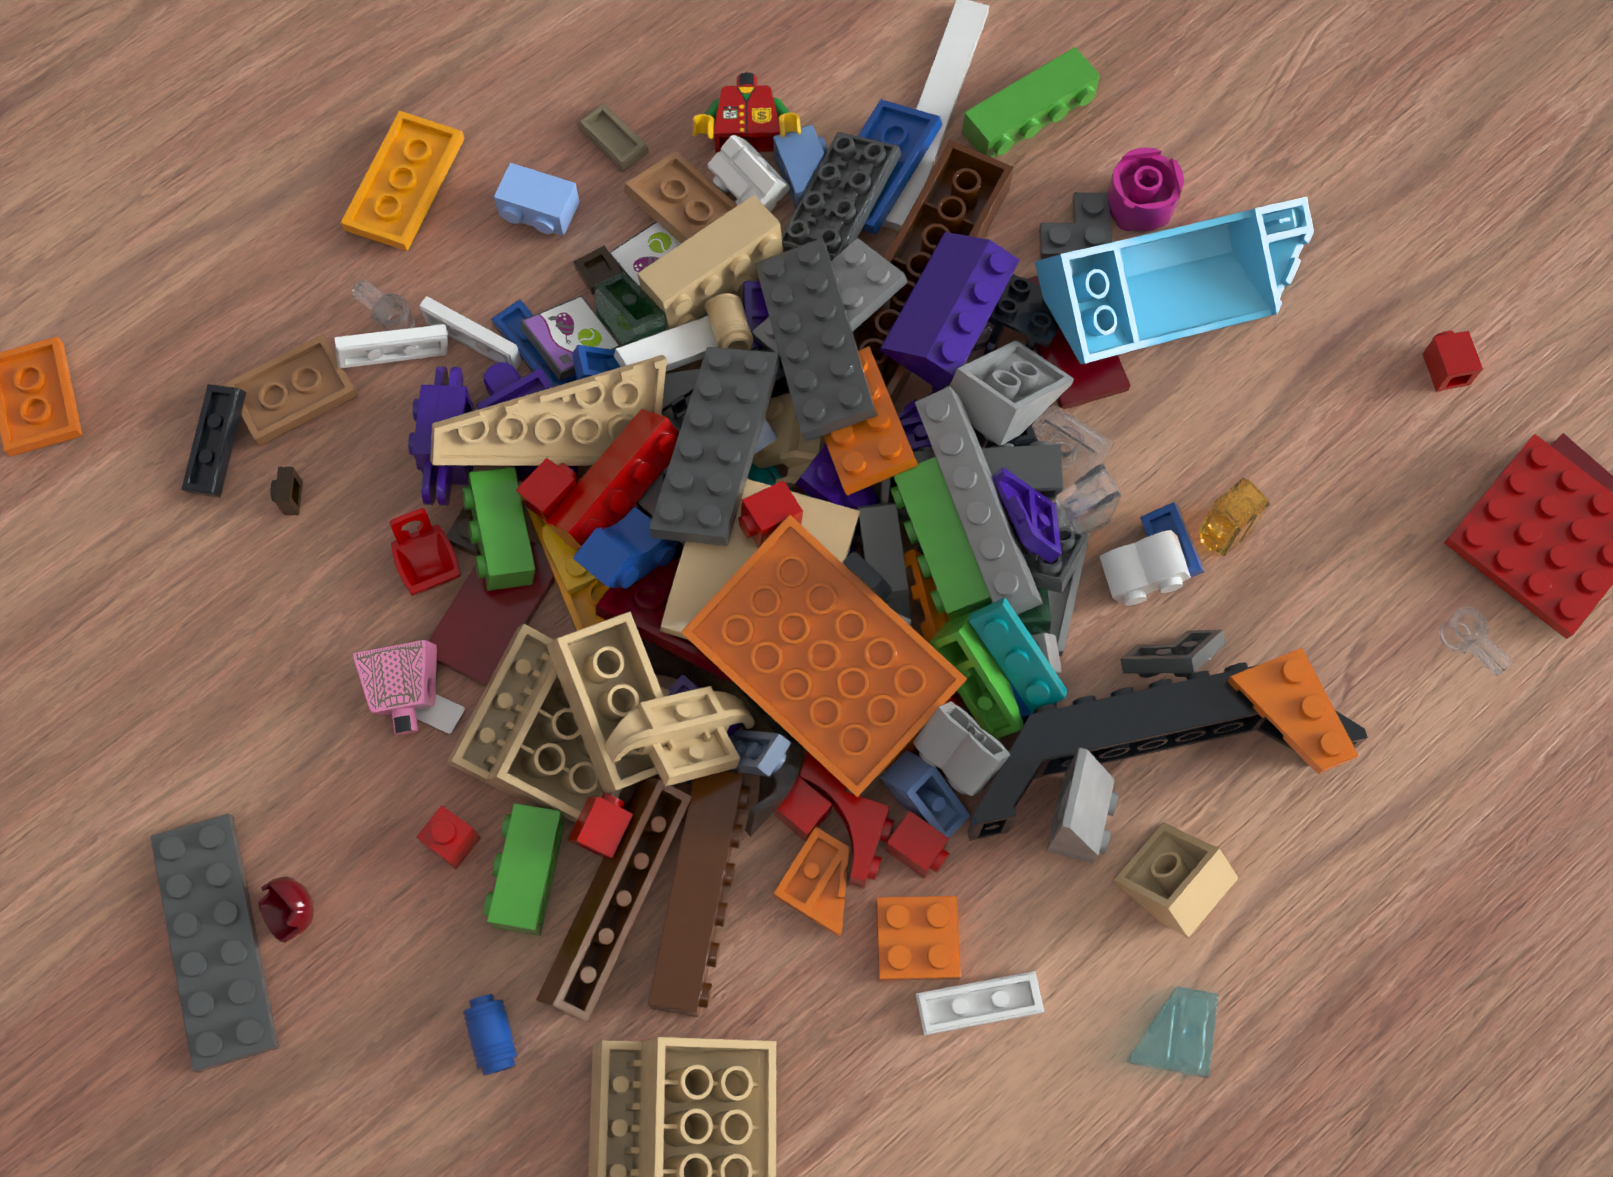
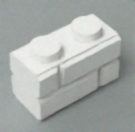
(746, 173)

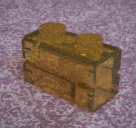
(1233, 517)

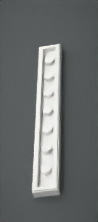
(942, 93)

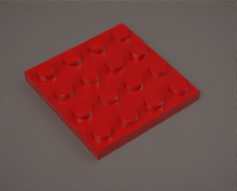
(1543, 536)

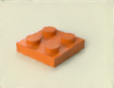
(918, 938)

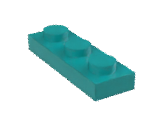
(1018, 654)

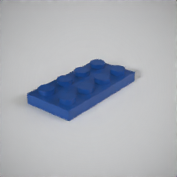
(913, 133)

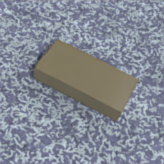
(613, 137)

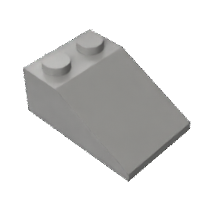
(1008, 390)
(1083, 809)

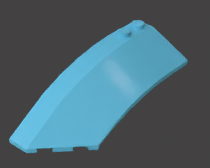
(1175, 280)

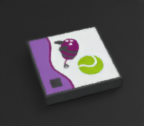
(643, 249)
(561, 329)

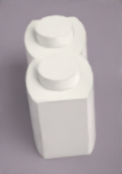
(1145, 567)

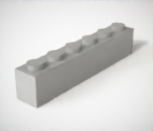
(977, 500)

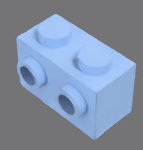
(536, 199)

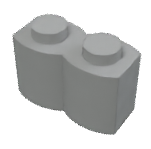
(960, 749)

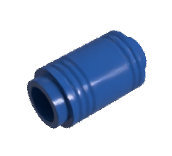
(490, 1034)

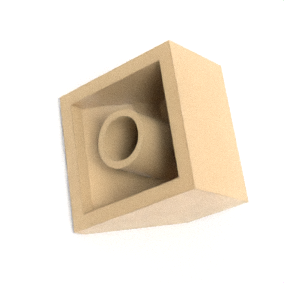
(1177, 878)

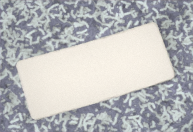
(442, 715)

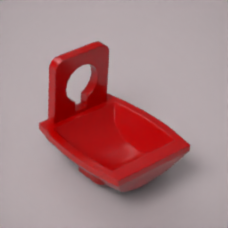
(423, 557)

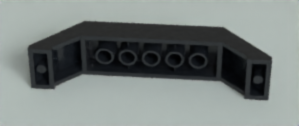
(1123, 728)

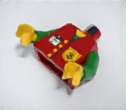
(748, 113)

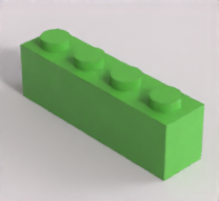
(1031, 103)
(942, 539)

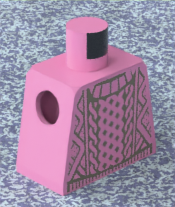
(399, 681)

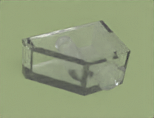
(1088, 502)

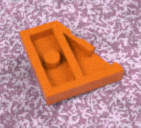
(818, 881)

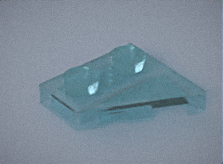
(1180, 1034)

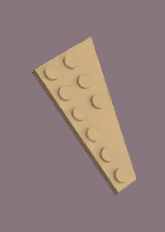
(560, 423)

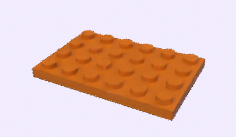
(823, 655)

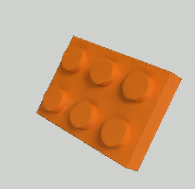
(36, 397)

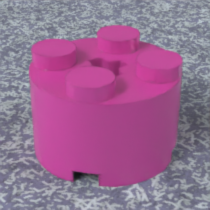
(1144, 190)

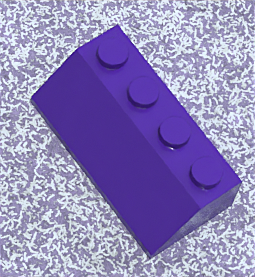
(949, 307)

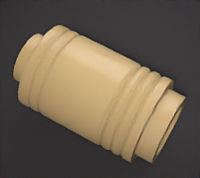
(729, 322)

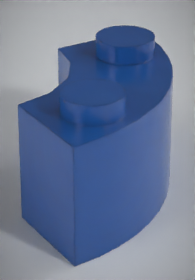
(625, 551)

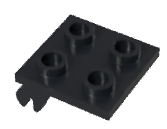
(1024, 311)

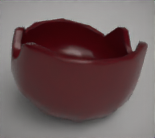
(286, 908)

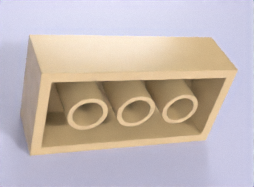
(712, 262)
(604, 680)

